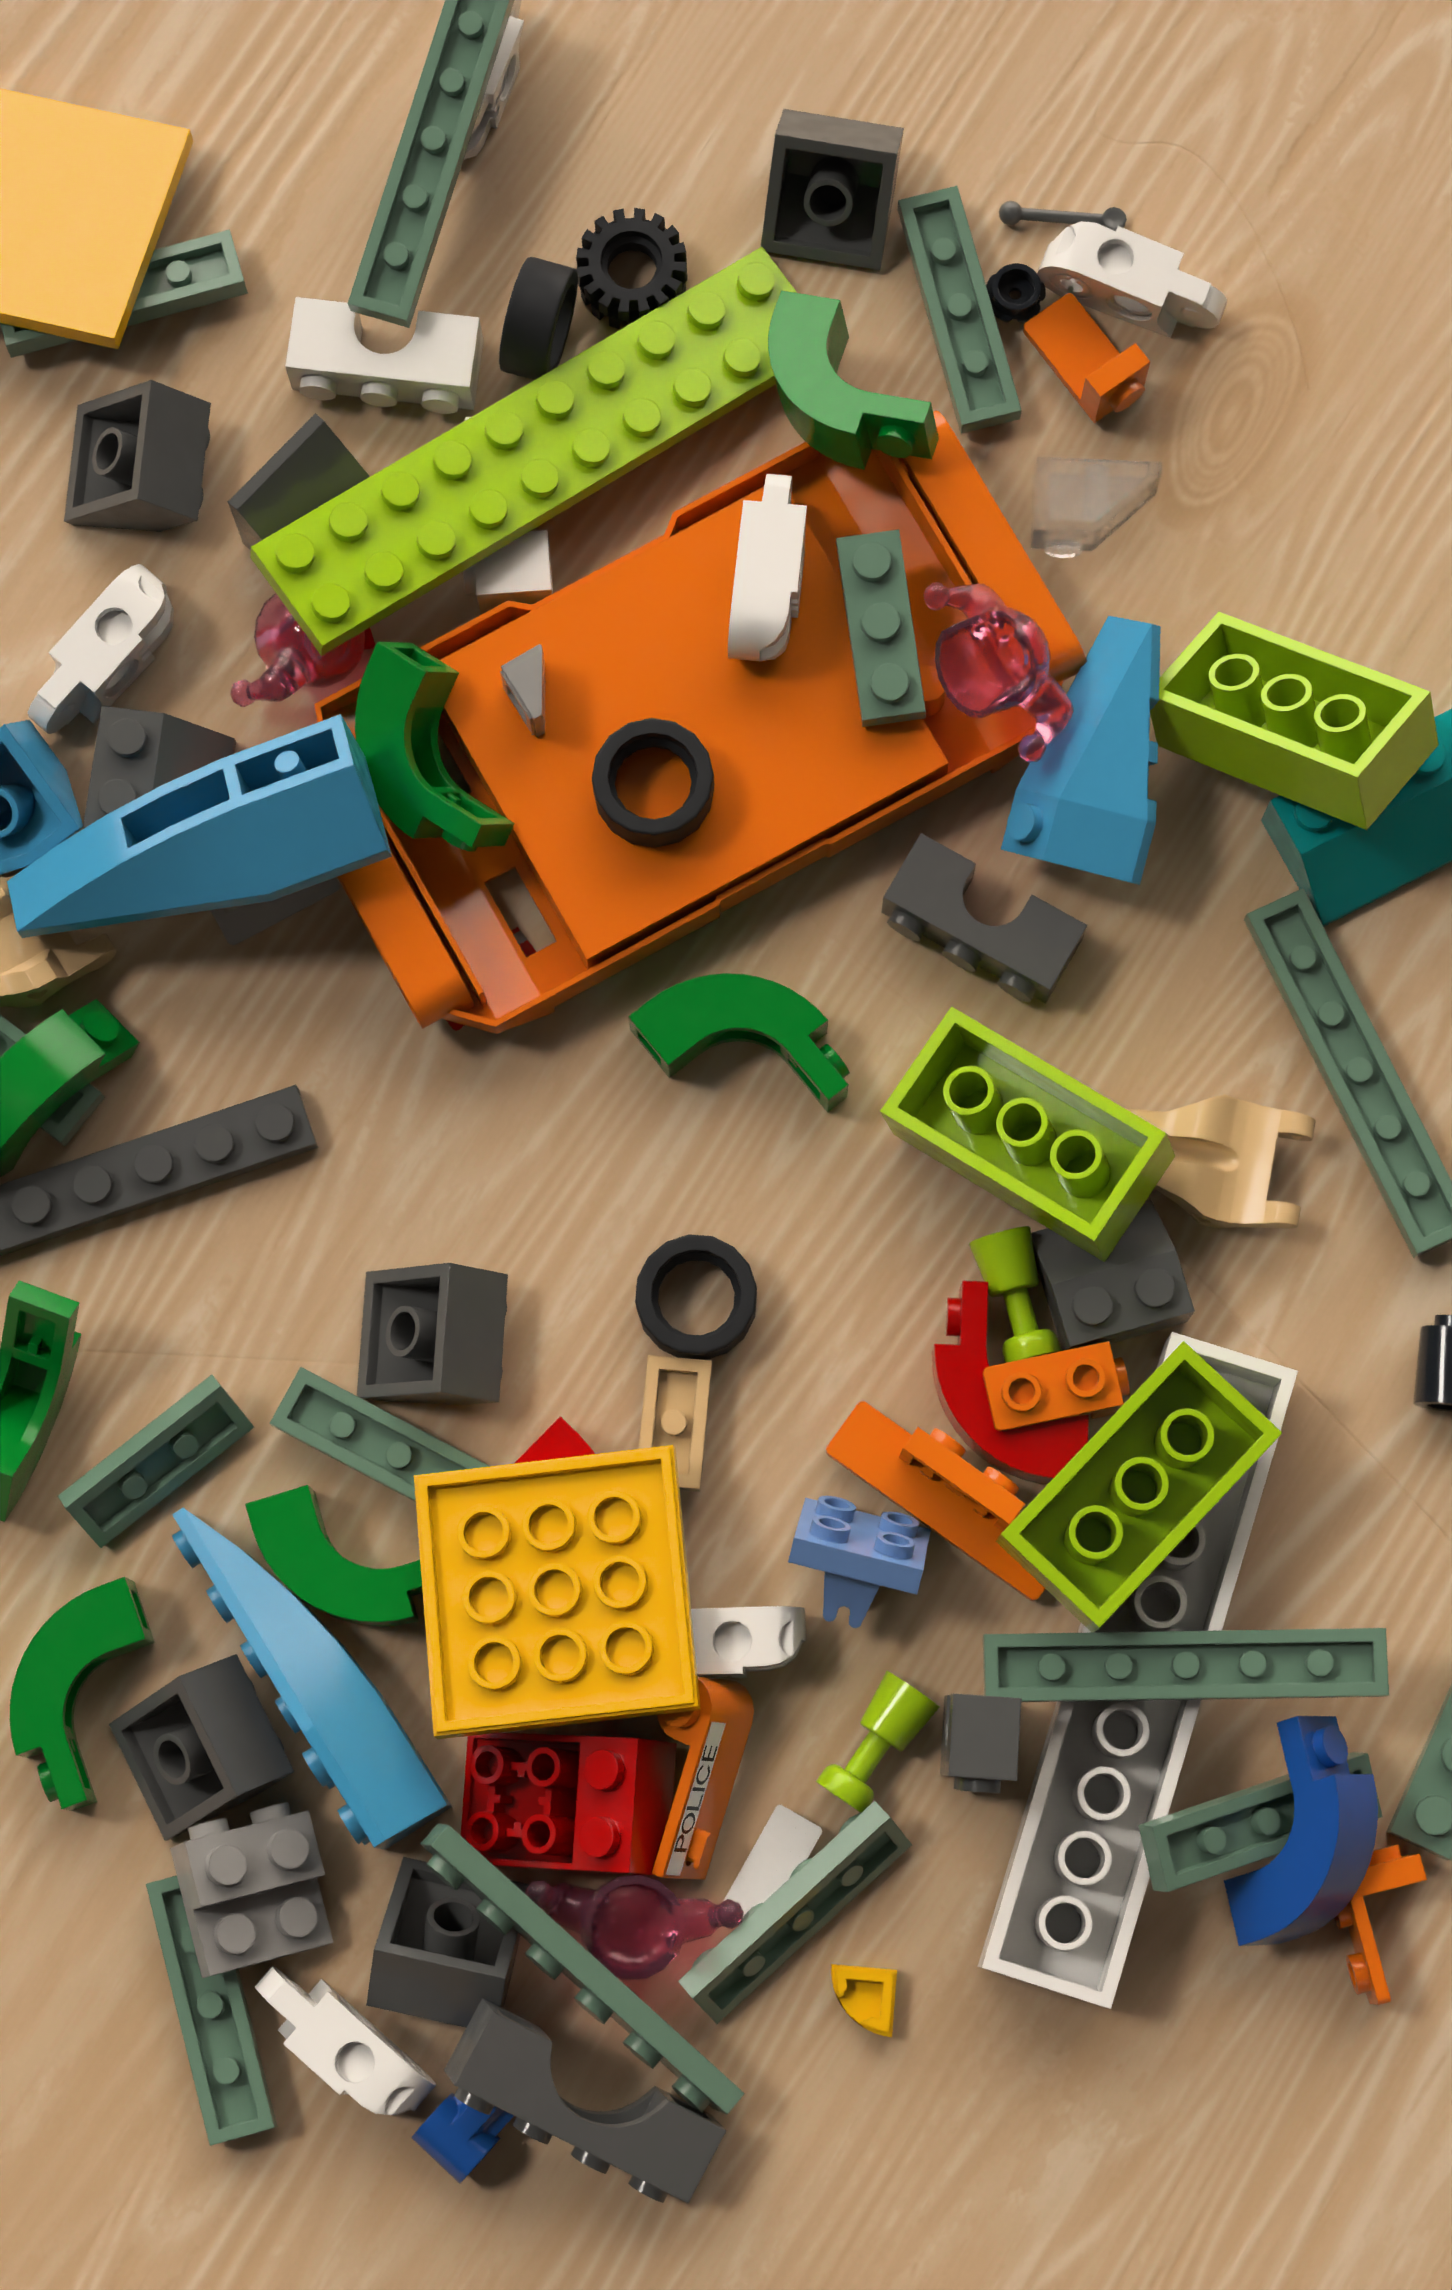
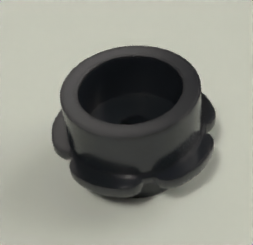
(1019, 278)

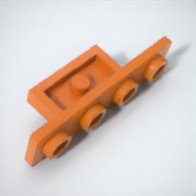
(936, 1487)

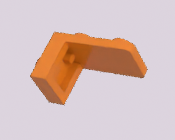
(1087, 359)
(1056, 1386)
(1384, 1872)

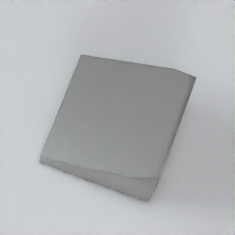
(525, 686)

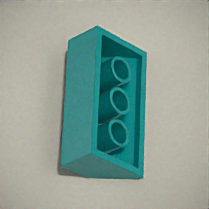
(1355, 866)

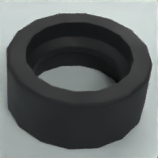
(538, 318)
(644, 735)
(696, 1249)

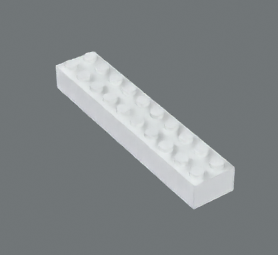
(1116, 1763)

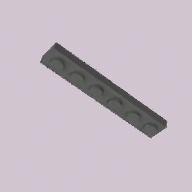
(153, 1168)

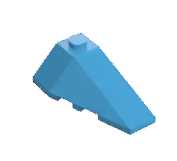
(1090, 789)
(34, 798)

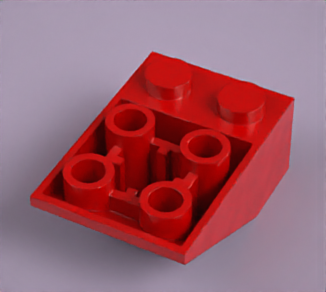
(568, 1801)

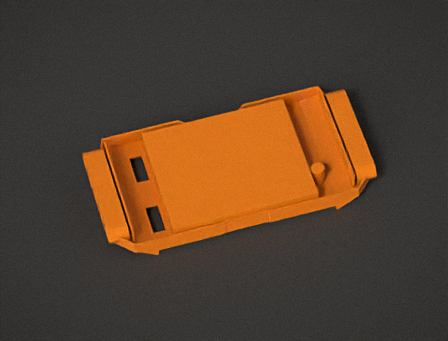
(780, 734)

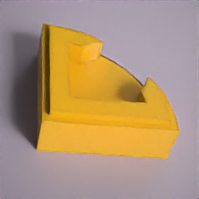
(866, 1995)

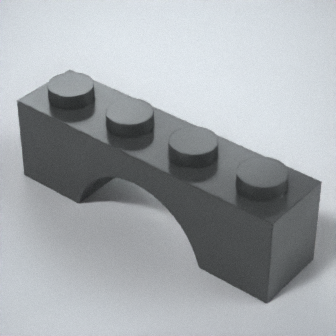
(654, 2139)

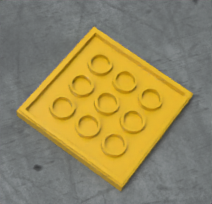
(80, 213)
(556, 1592)

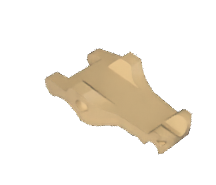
(44, 963)
(1227, 1160)

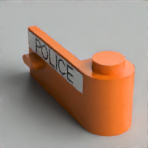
(716, 1748)

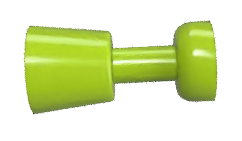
(1010, 1269)
(892, 1720)

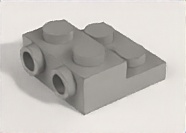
(252, 1889)

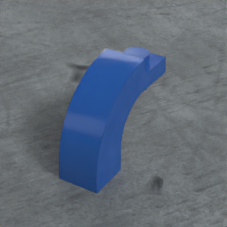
(1326, 1845)

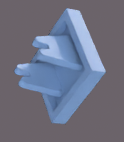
(858, 1553)

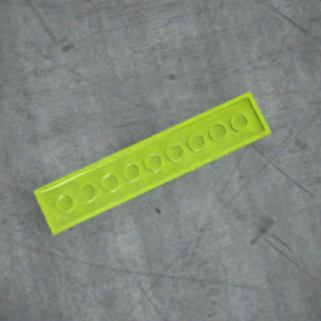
(526, 456)

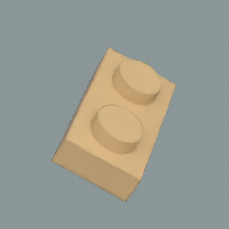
(677, 1412)

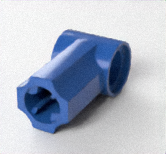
(460, 2135)

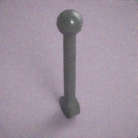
(1011, 213)

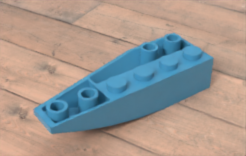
(214, 838)
(322, 1693)

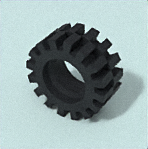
(630, 235)

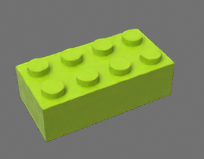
(1294, 719)
(1028, 1133)
(1138, 1487)

